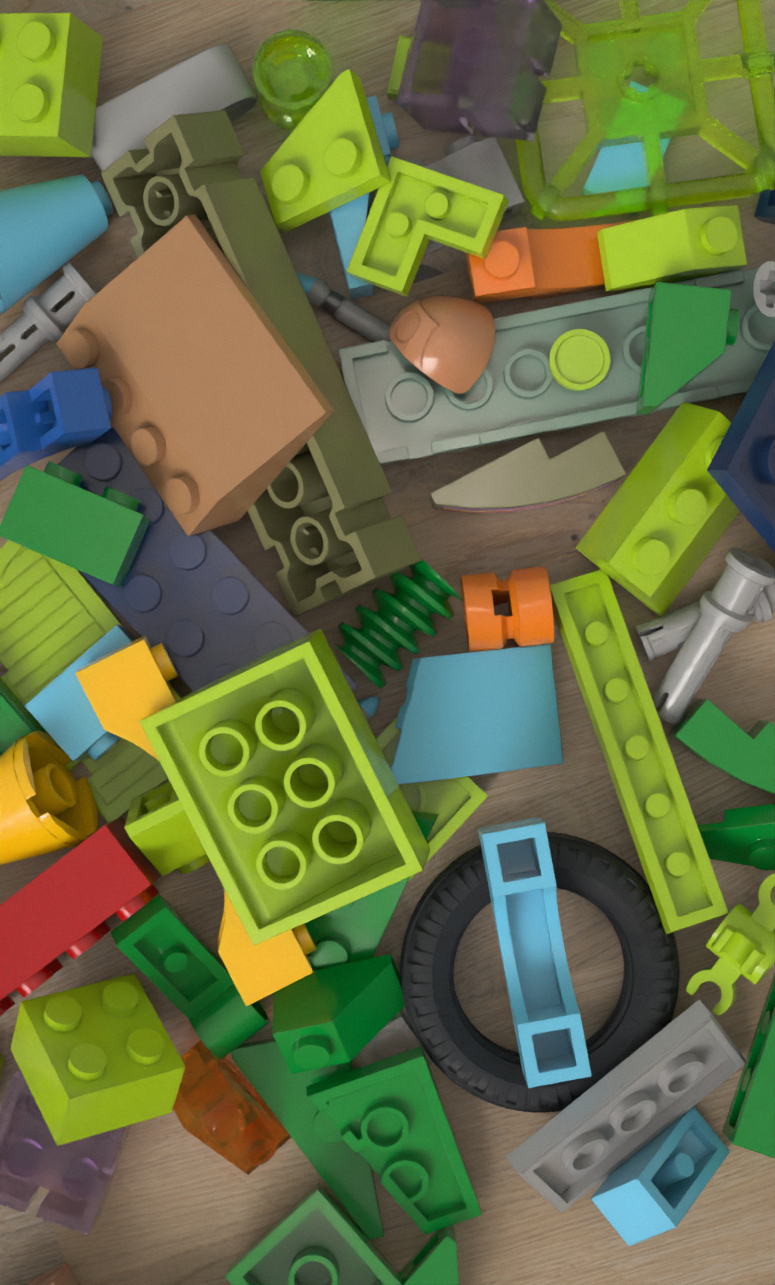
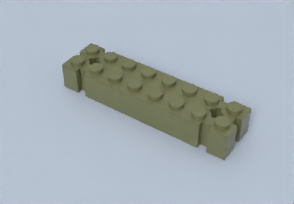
(328, 500)

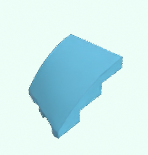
(478, 715)

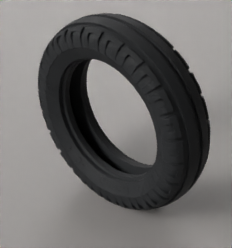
(496, 1072)

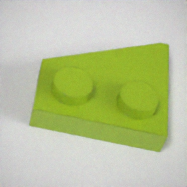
(326, 158)

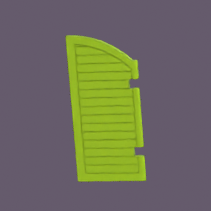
(45, 626)

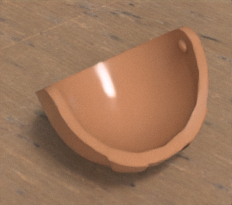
(446, 339)

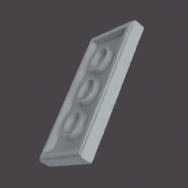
(627, 1108)

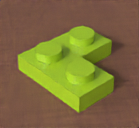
(417, 209)

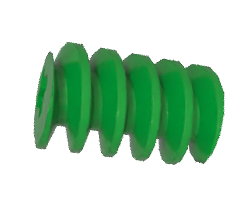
(396, 620)

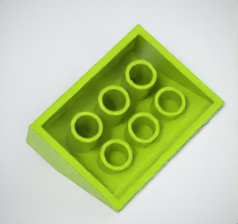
(287, 788)

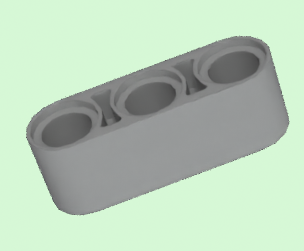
(199, 84)

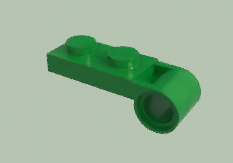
(189, 976)

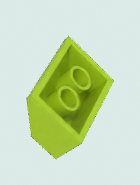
(665, 512)

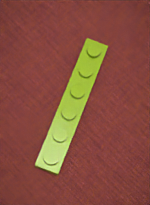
(636, 752)

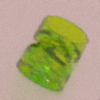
(291, 76)

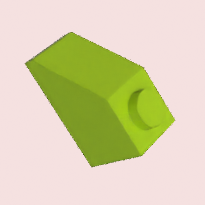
(672, 247)
(164, 831)

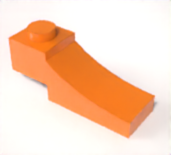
(538, 264)

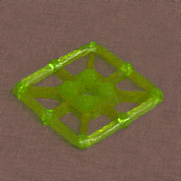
(670, 109)

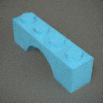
(534, 952)

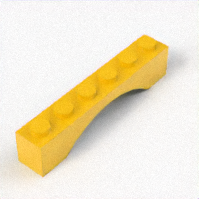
(122, 692)

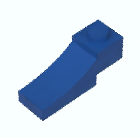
(51, 417)

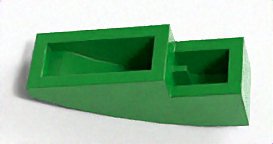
(727, 747)

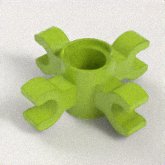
(744, 946)

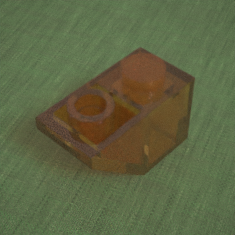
(226, 1111)

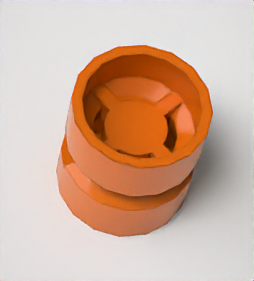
(529, 609)

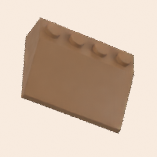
(196, 378)

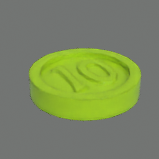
(579, 360)

